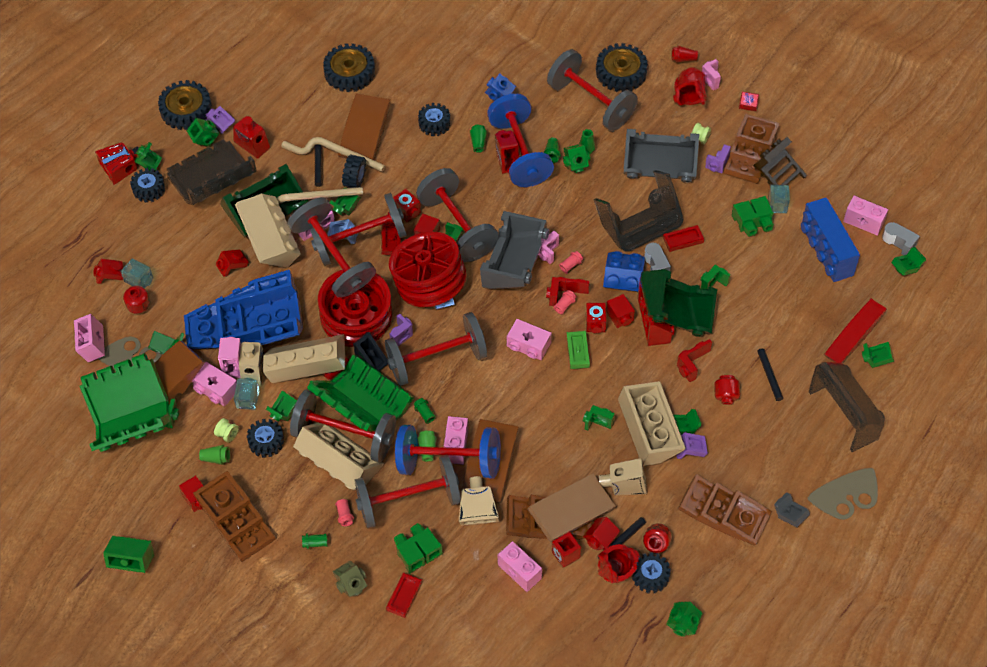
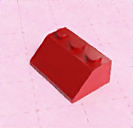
(655, 332)

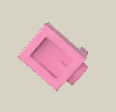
(712, 76)

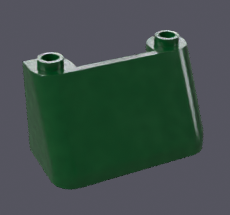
(274, 185)
(678, 302)

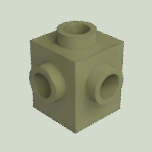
(350, 579)

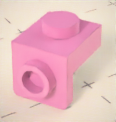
(546, 252)

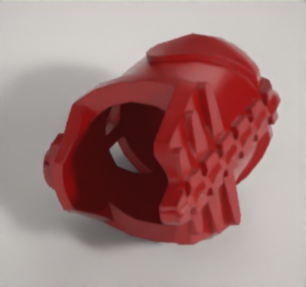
(692, 84)
(617, 563)

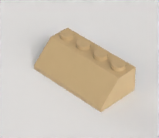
(268, 230)
(305, 359)
(650, 422)
(336, 454)

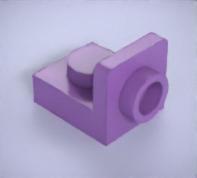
(220, 118)
(719, 162)
(402, 331)
(694, 445)

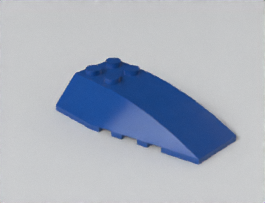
(258, 312)

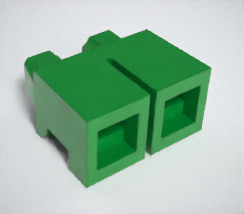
(753, 215)
(418, 549)

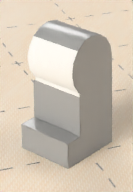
(900, 237)
(655, 257)

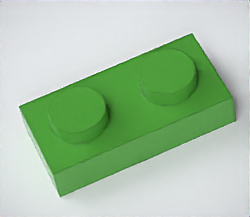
(578, 350)

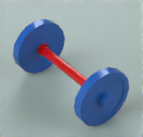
(531, 167)
(407, 451)

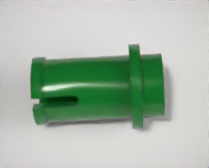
(422, 407)
(314, 540)

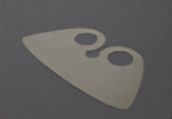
(116, 353)
(835, 492)

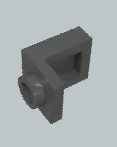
(790, 511)

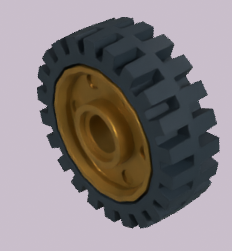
(349, 67)
(621, 67)
(184, 104)

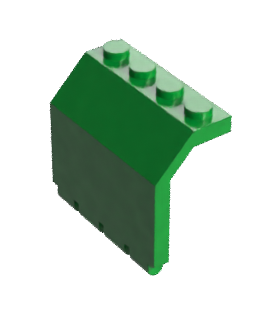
(362, 394)
(125, 401)

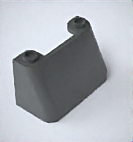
(662, 153)
(514, 252)

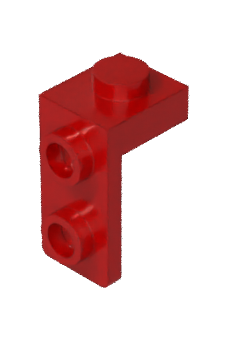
(564, 284)
(685, 358)

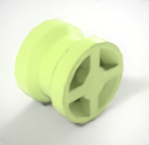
(703, 131)
(226, 430)

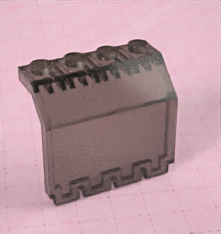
(209, 172)

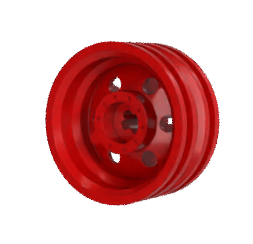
(434, 263)
(355, 309)

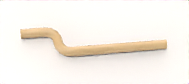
(335, 147)
(317, 194)

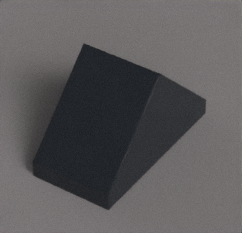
(370, 352)

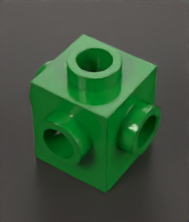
(202, 132)
(576, 157)
(684, 618)

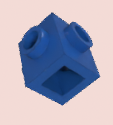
(499, 87)

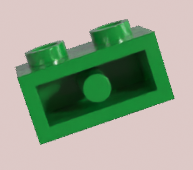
(135, 554)

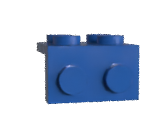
(623, 271)

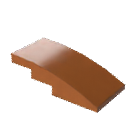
(365, 125)
(751, 141)
(178, 369)
(508, 436)
(725, 510)
(234, 516)
(521, 522)

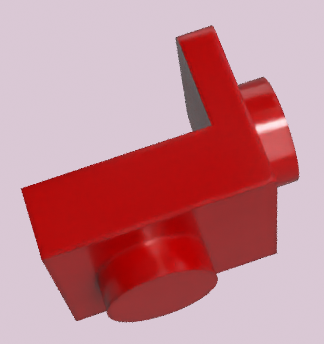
(231, 260)
(108, 269)

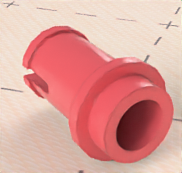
(574, 259)
(565, 301)
(345, 516)

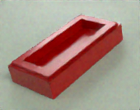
(683, 238)
(404, 595)

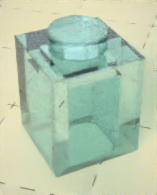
(779, 198)
(137, 274)
(246, 393)

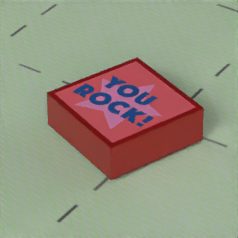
(749, 101)

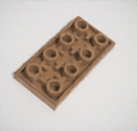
(571, 507)

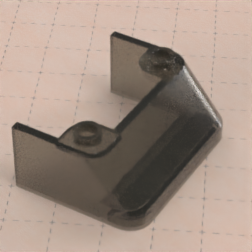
(660, 218)
(852, 401)

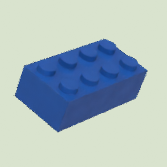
(829, 240)

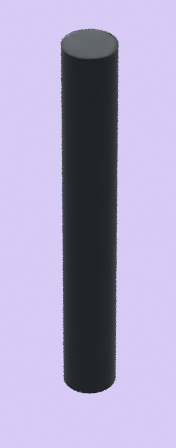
(318, 165)
(770, 374)
(628, 532)

